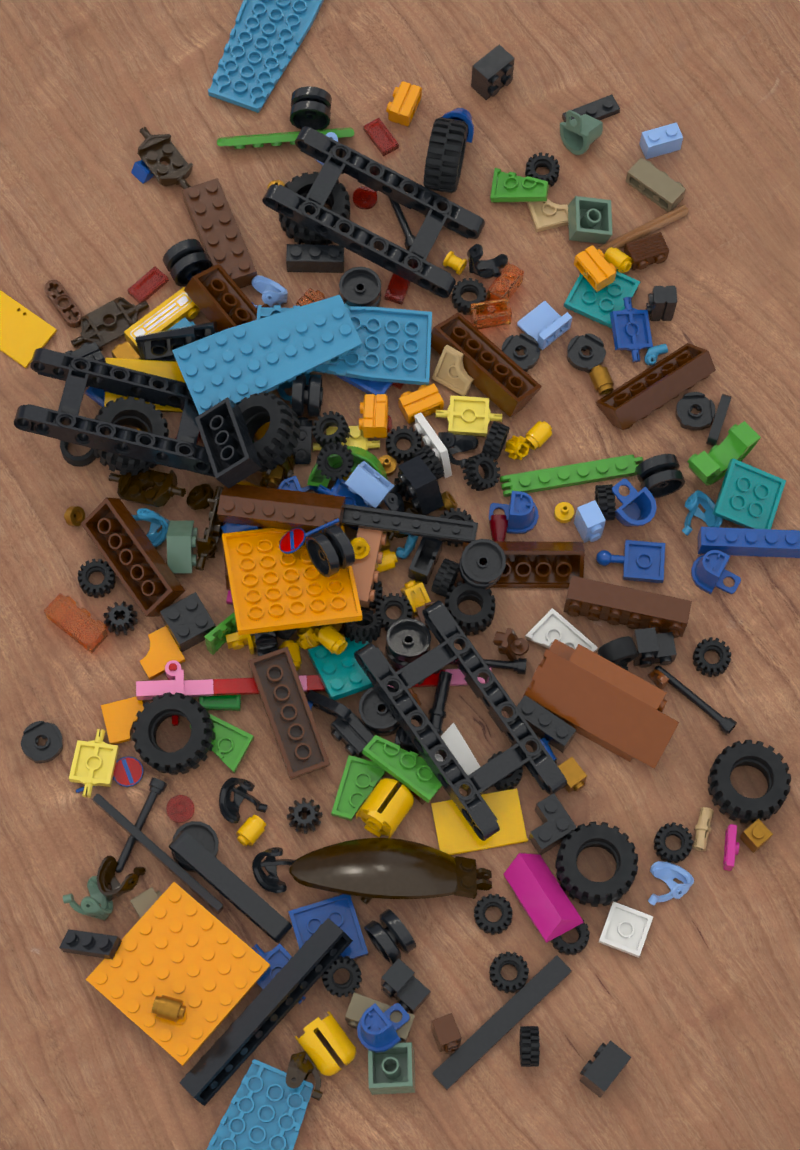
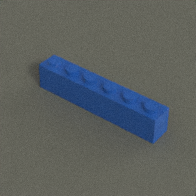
(750, 542)

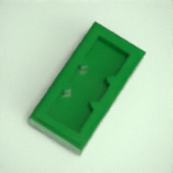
(224, 702)

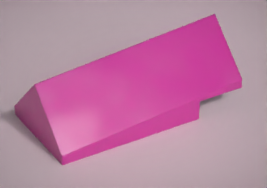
(541, 896)

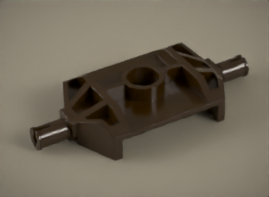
(158, 149)
(97, 331)
(134, 487)
(208, 546)

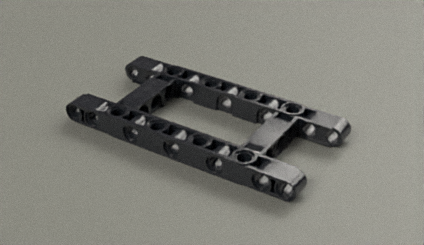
(343, 159)
(70, 427)
(430, 742)

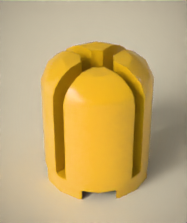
(385, 809)
(318, 1052)

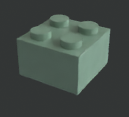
(590, 220)
(392, 1070)

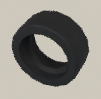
(78, 461)

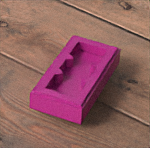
(731, 847)

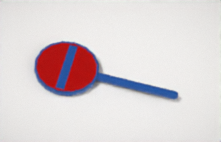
(296, 537)
(126, 773)

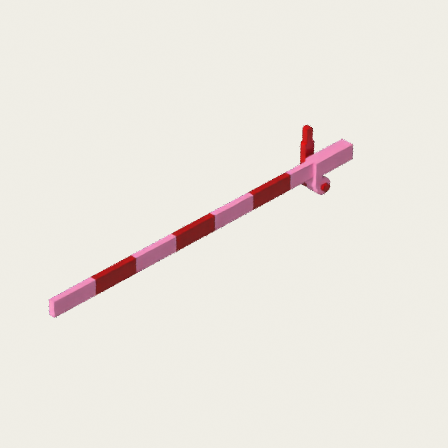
(242, 686)

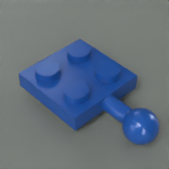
(640, 562)

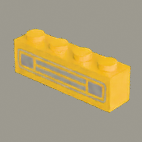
(163, 317)

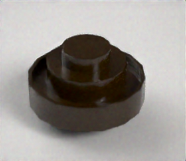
(198, 497)

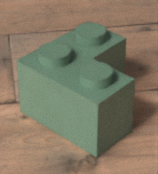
(180, 543)

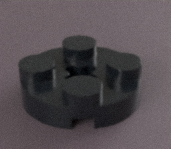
(584, 342)
(530, 349)
(702, 404)
(40, 753)

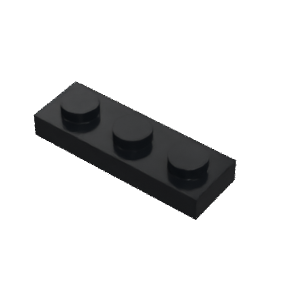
(598, 109)
(90, 944)

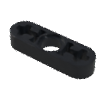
(718, 419)
(328, 705)

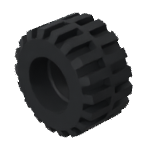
(475, 622)

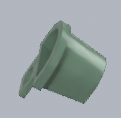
(580, 132)

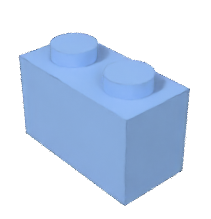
(661, 140)
(369, 484)
(589, 521)

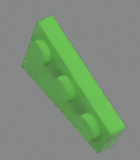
(514, 188)
(216, 638)
(229, 743)
(355, 786)

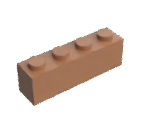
(366, 568)

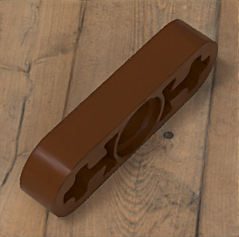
(63, 295)

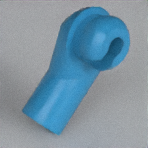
(653, 352)
(403, 553)

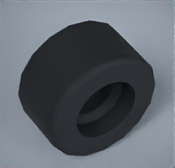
(619, 650)

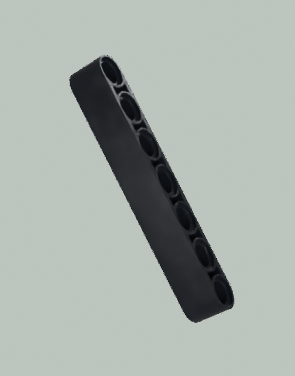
(230, 886)

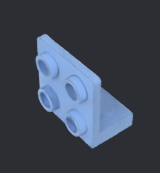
(545, 324)

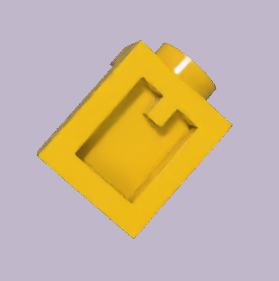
(415, 593)
(238, 641)

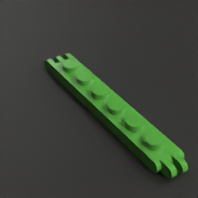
(275, 138)
(570, 475)

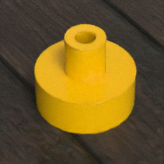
(564, 512)
(360, 547)

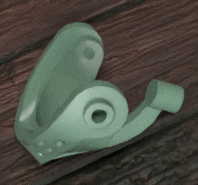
(90, 904)

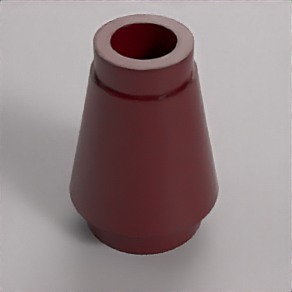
(498, 527)

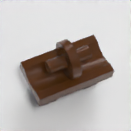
(510, 644)

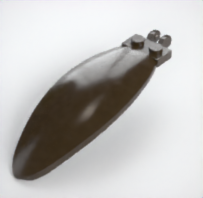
(389, 870)

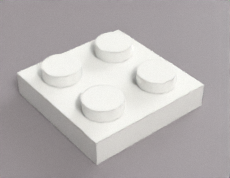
(625, 929)

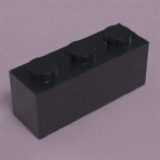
(315, 258)
(546, 724)

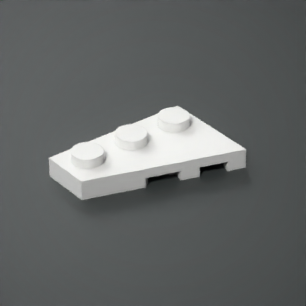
(432, 440)
(554, 627)
(459, 749)

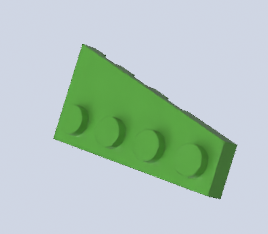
(403, 766)

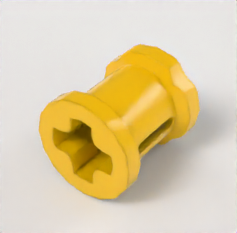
(455, 262)

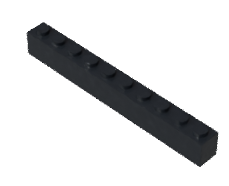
(265, 1012)

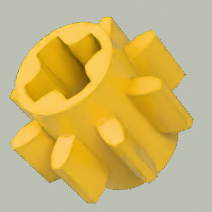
(517, 447)
(308, 637)

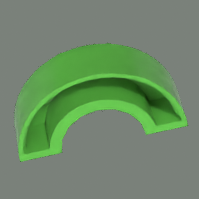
(736, 445)
(336, 461)

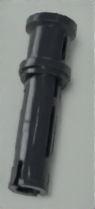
(437, 712)

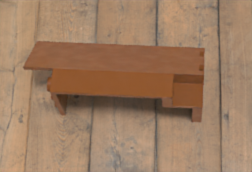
(603, 702)

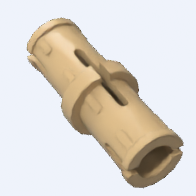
(703, 829)

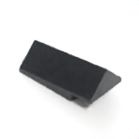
(160, 344)

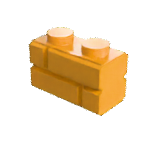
(404, 104)
(595, 268)
(423, 400)
(374, 416)

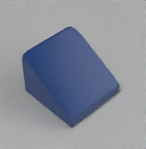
(141, 171)

